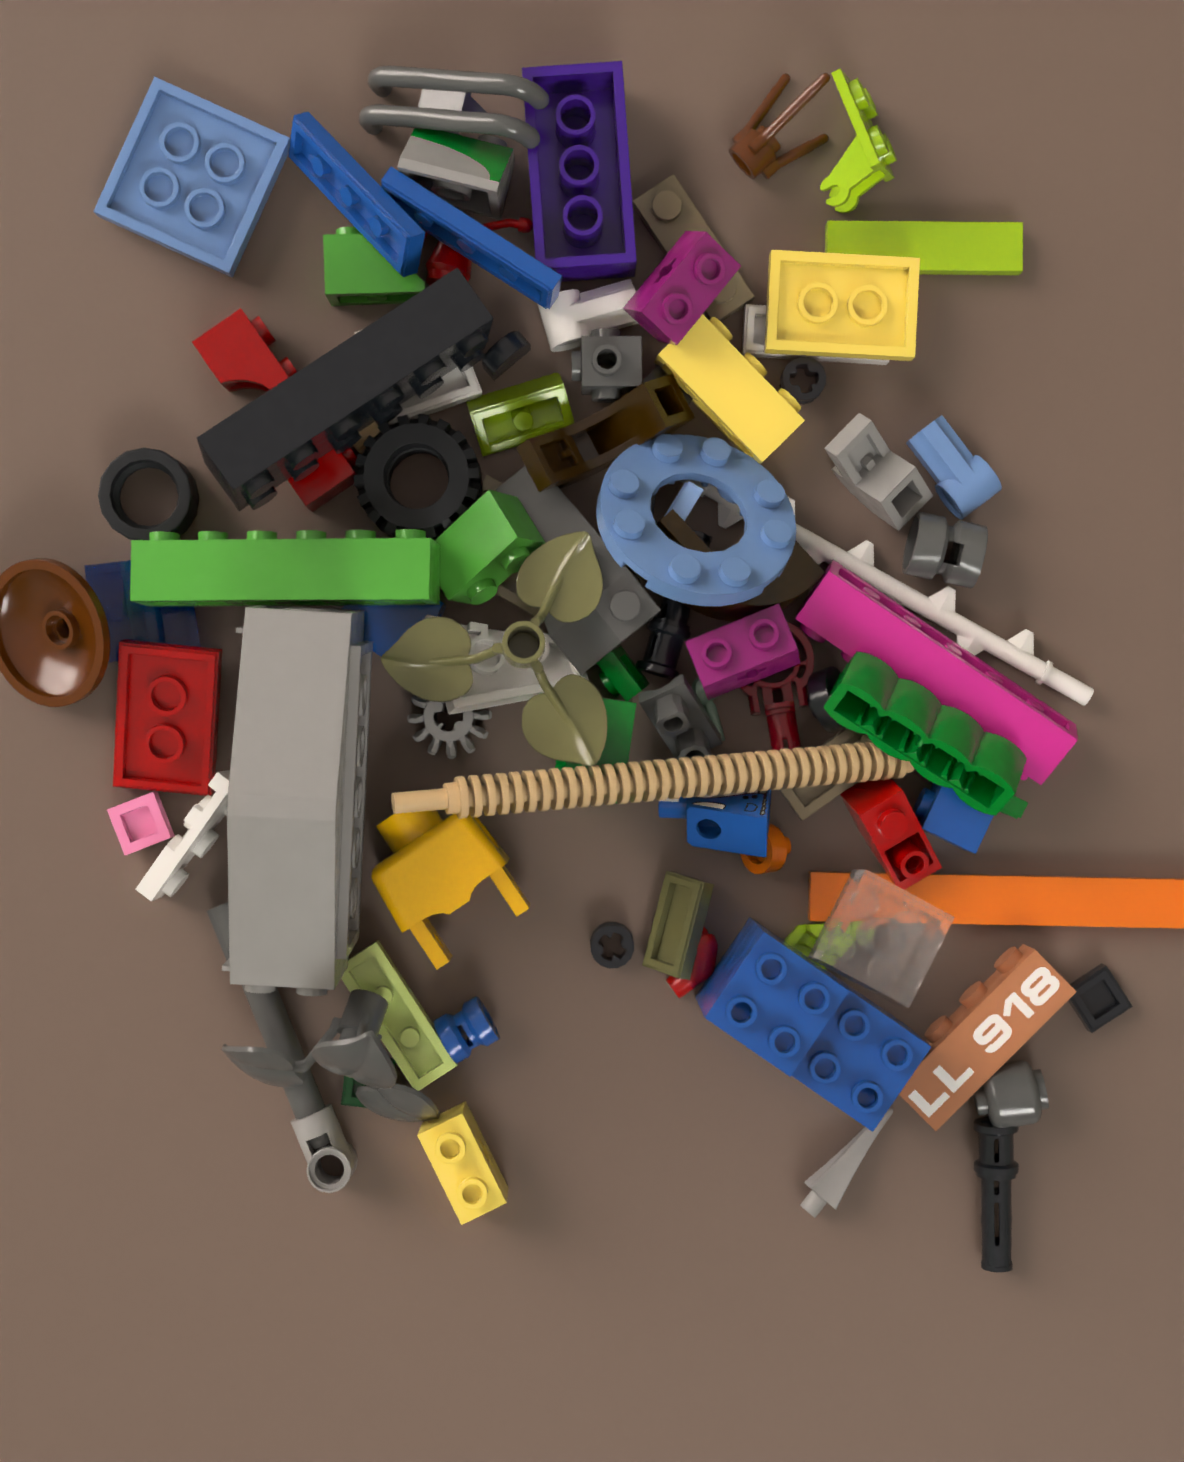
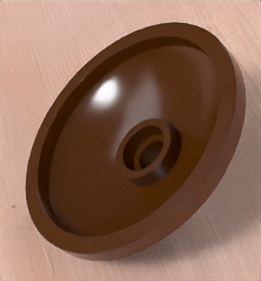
(51, 633)

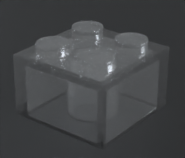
(881, 937)

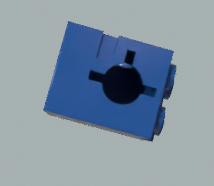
(811, 1024)

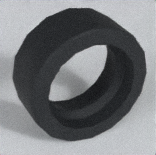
(126, 465)

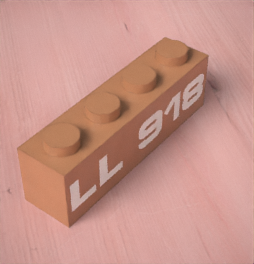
(984, 1032)

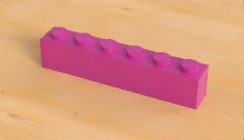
(867, 621)

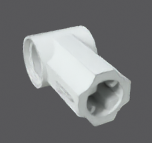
(579, 313)

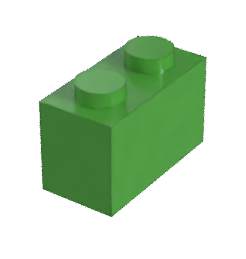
(485, 547)

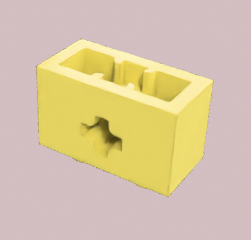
(463, 1163)

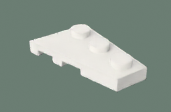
(498, 681)
(167, 871)

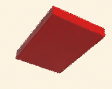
(167, 717)

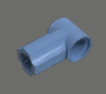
(961, 478)

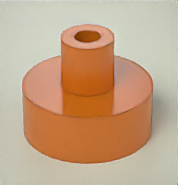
(777, 851)

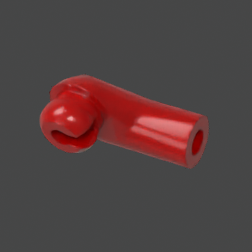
(703, 966)

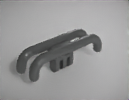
(448, 102)

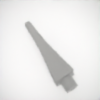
(833, 1178)

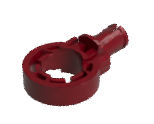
(781, 715)

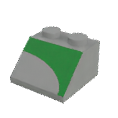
(460, 169)

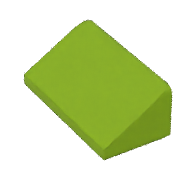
(519, 413)

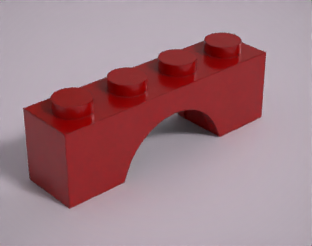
(241, 360)

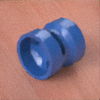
(466, 1029)

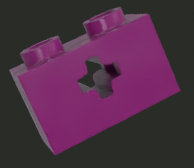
(682, 287)
(743, 651)

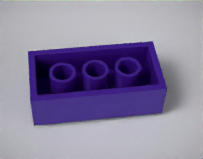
(582, 172)

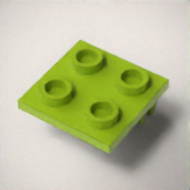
(867, 157)

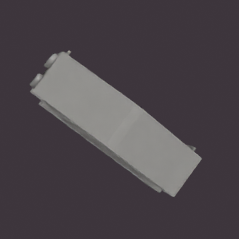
(297, 797)

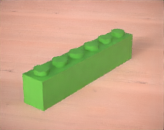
(286, 571)

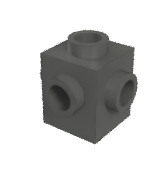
(609, 347)

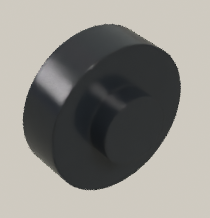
(819, 688)

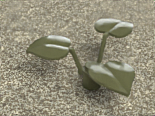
(566, 719)

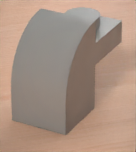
(875, 474)

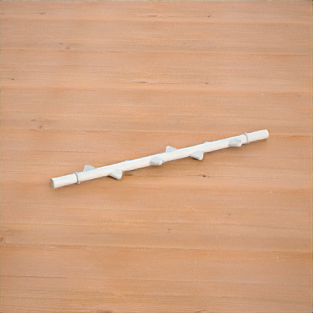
(938, 607)

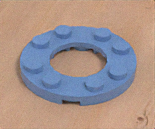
(684, 573)

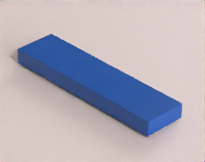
(356, 194)
(473, 240)

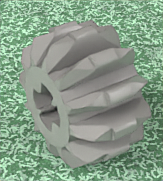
(437, 730)

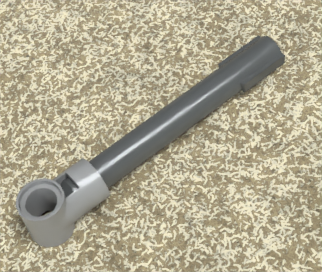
(314, 1121)

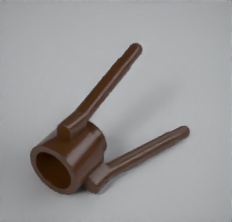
(756, 149)

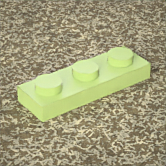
(406, 1026)

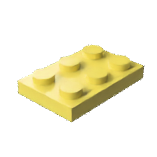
(842, 305)

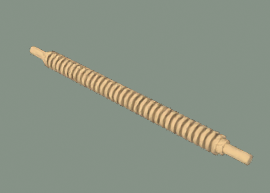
(655, 780)

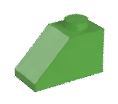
(360, 274)

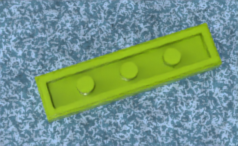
(940, 245)

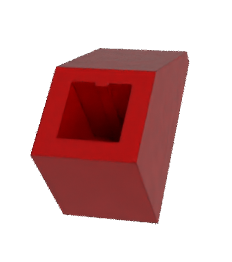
(891, 831)

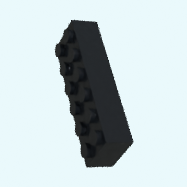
(347, 391)

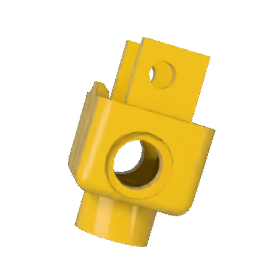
(436, 871)

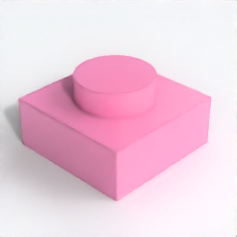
(140, 823)

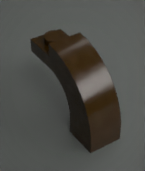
(597, 440)
(795, 579)

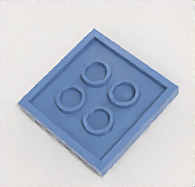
(193, 177)

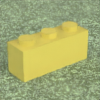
(731, 389)

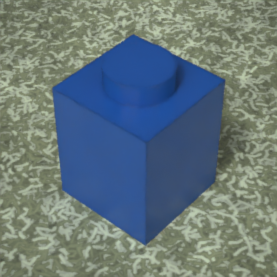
(950, 818)

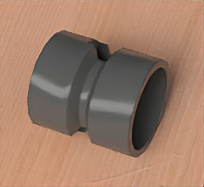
(928, 545)

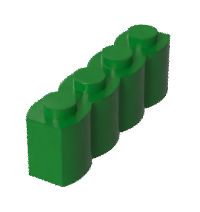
(934, 737)

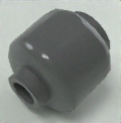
(1013, 1096)

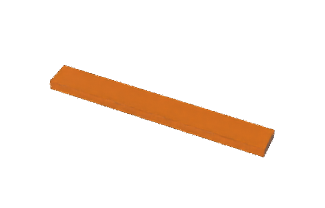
(1030, 899)

